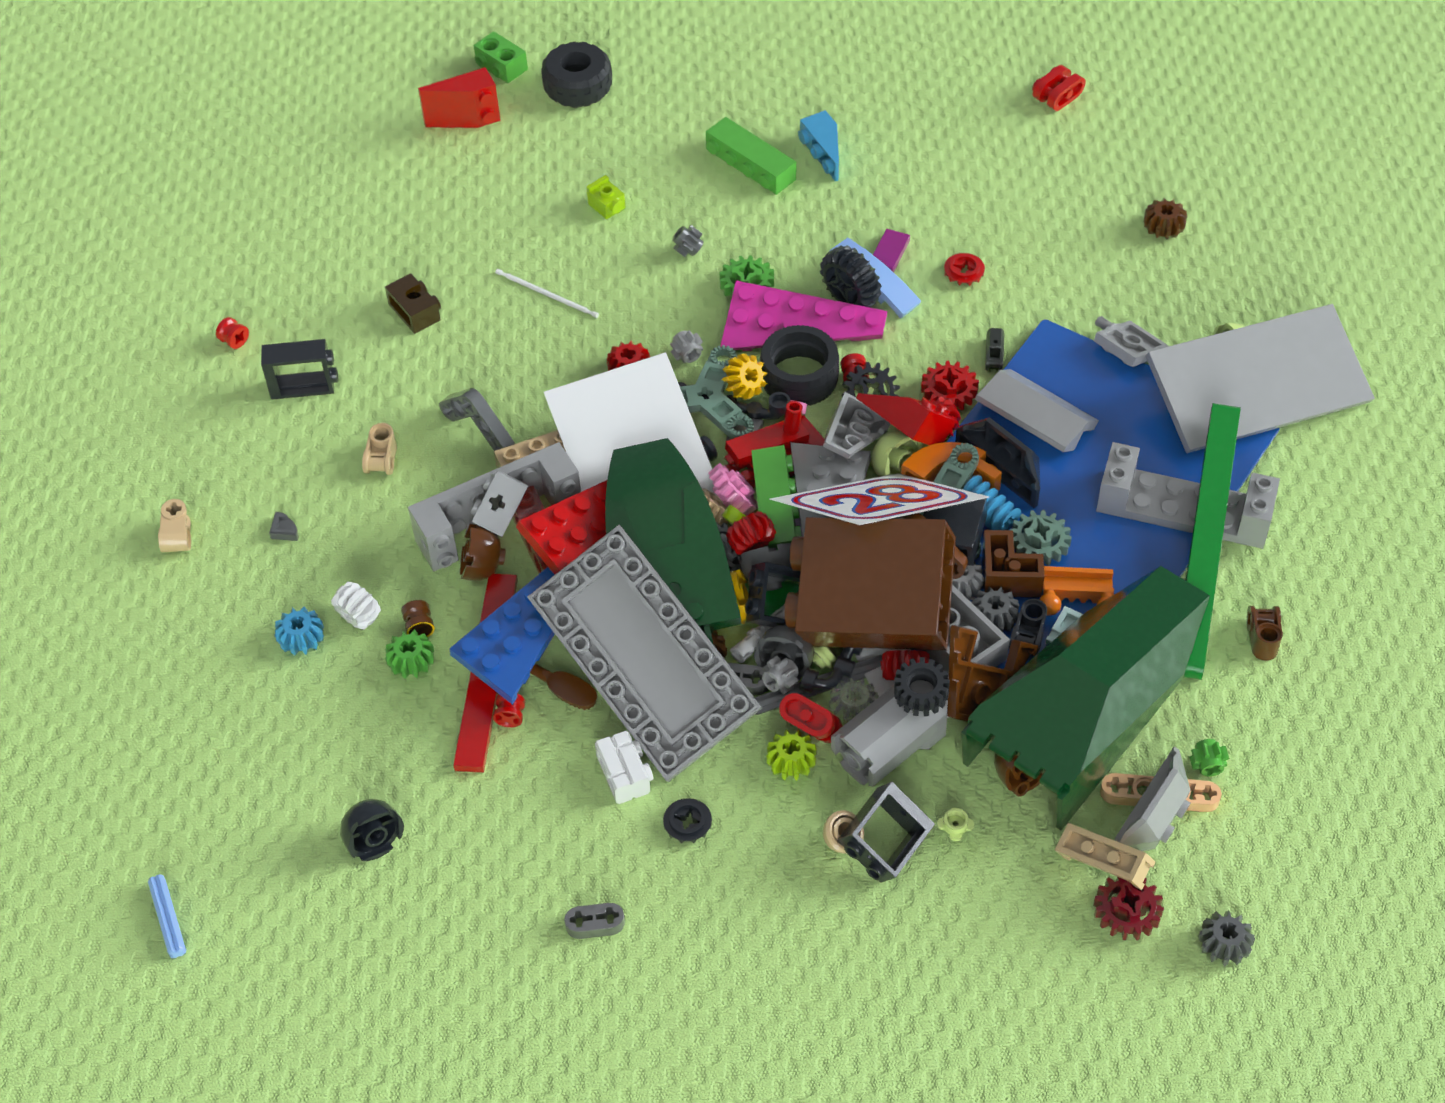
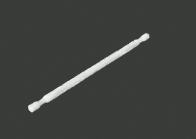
(547, 293)

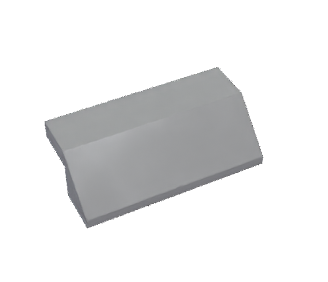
(1036, 409)

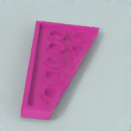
(762, 310)

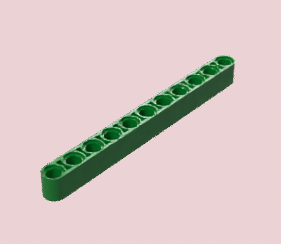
(1210, 520)

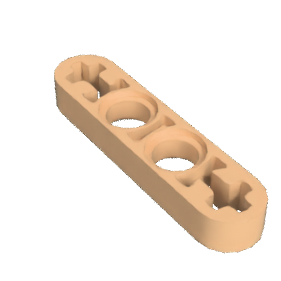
(1122, 782)

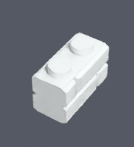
(623, 767)

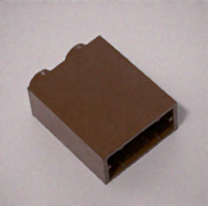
(873, 583)

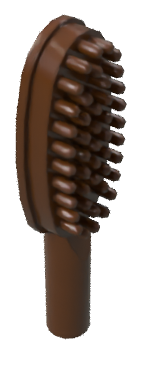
(567, 687)

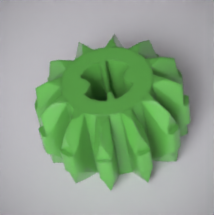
(409, 654)

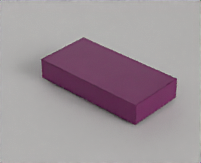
(891, 248)

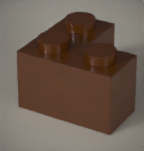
(1012, 571)

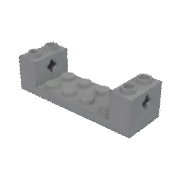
(1173, 501)
(448, 513)

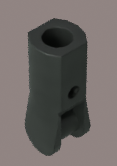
(994, 348)

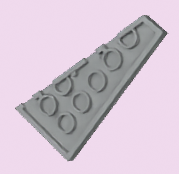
(822, 468)

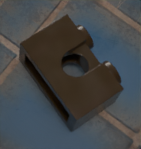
(413, 303)

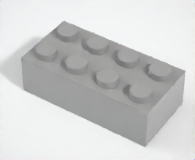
(991, 643)

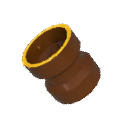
(417, 617)

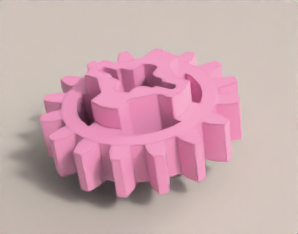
(733, 489)

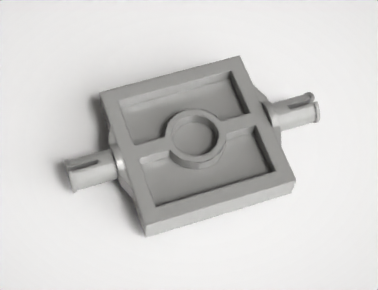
(1126, 341)

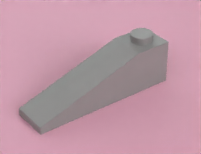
(853, 427)

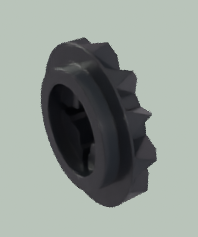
(679, 812)

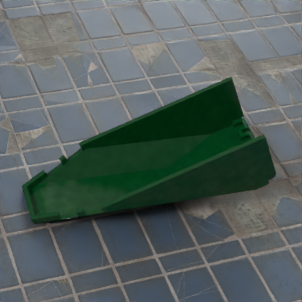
(1092, 688)

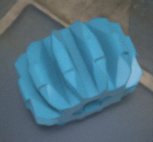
(299, 631)

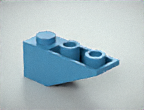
(821, 137)

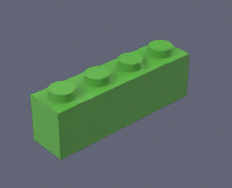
(751, 155)
(772, 481)

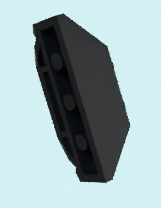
(1008, 454)

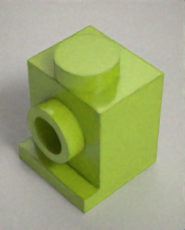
(605, 197)

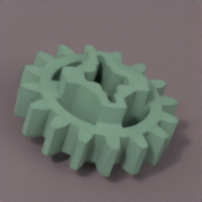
(1040, 534)

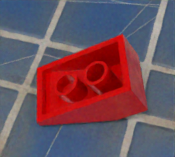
(460, 101)
(915, 418)

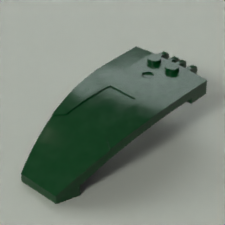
(673, 526)

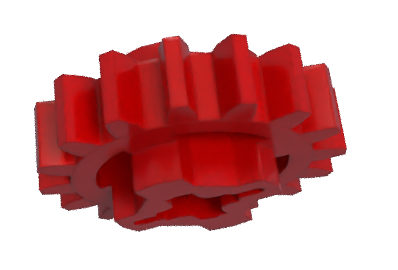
(950, 383)

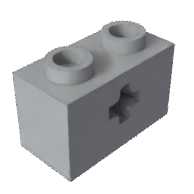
(512, 493)

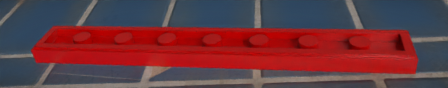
(480, 697)

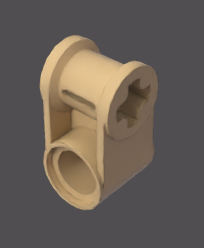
(380, 449)
(174, 527)

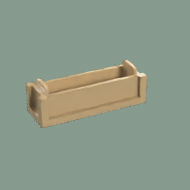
(1104, 854)

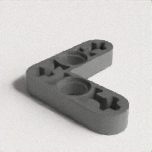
(472, 404)

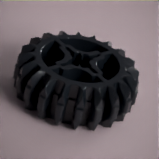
(850, 277)

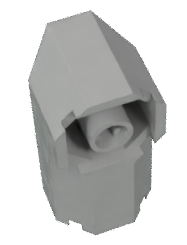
(886, 736)

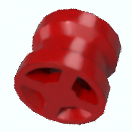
(232, 333)
(508, 714)

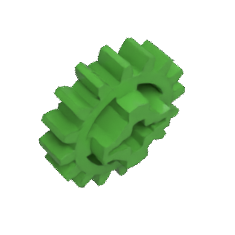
(745, 271)

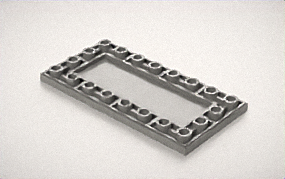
(1270, 369)
(644, 653)

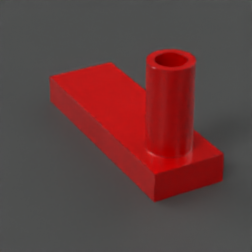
(774, 435)

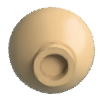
(835, 826)

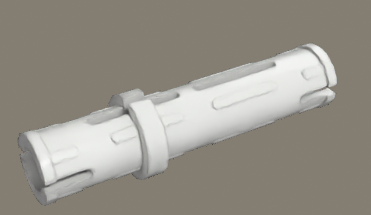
(746, 647)

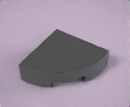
(283, 528)

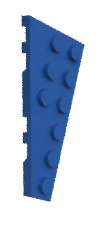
(507, 642)

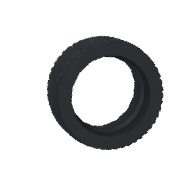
(801, 342)

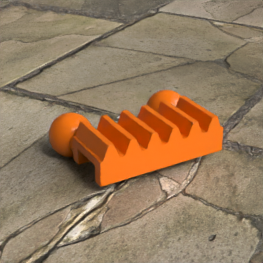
(1073, 584)

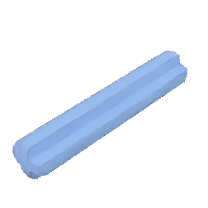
(166, 916)

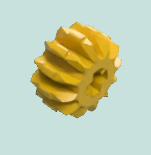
(744, 376)

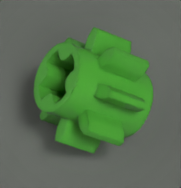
(1209, 757)

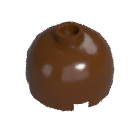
(480, 554)

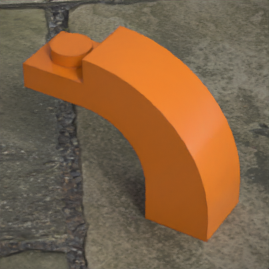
(929, 460)

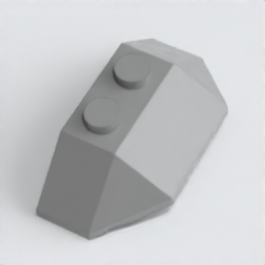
(1158, 806)

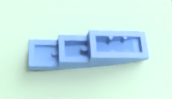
(893, 289)

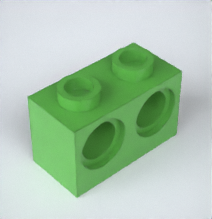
(500, 57)

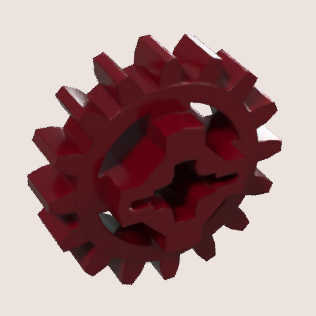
(1127, 907)

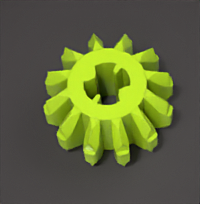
(791, 755)

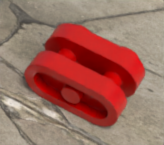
(1058, 87)
(809, 717)

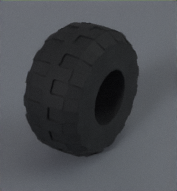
(576, 74)

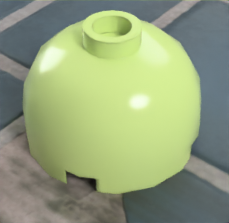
(892, 451)

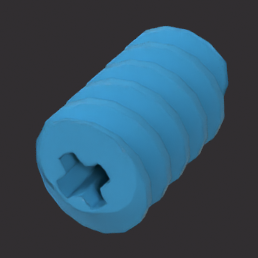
(999, 514)

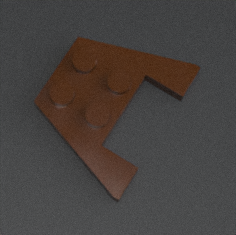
(974, 682)

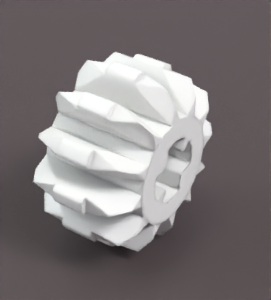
(355, 605)

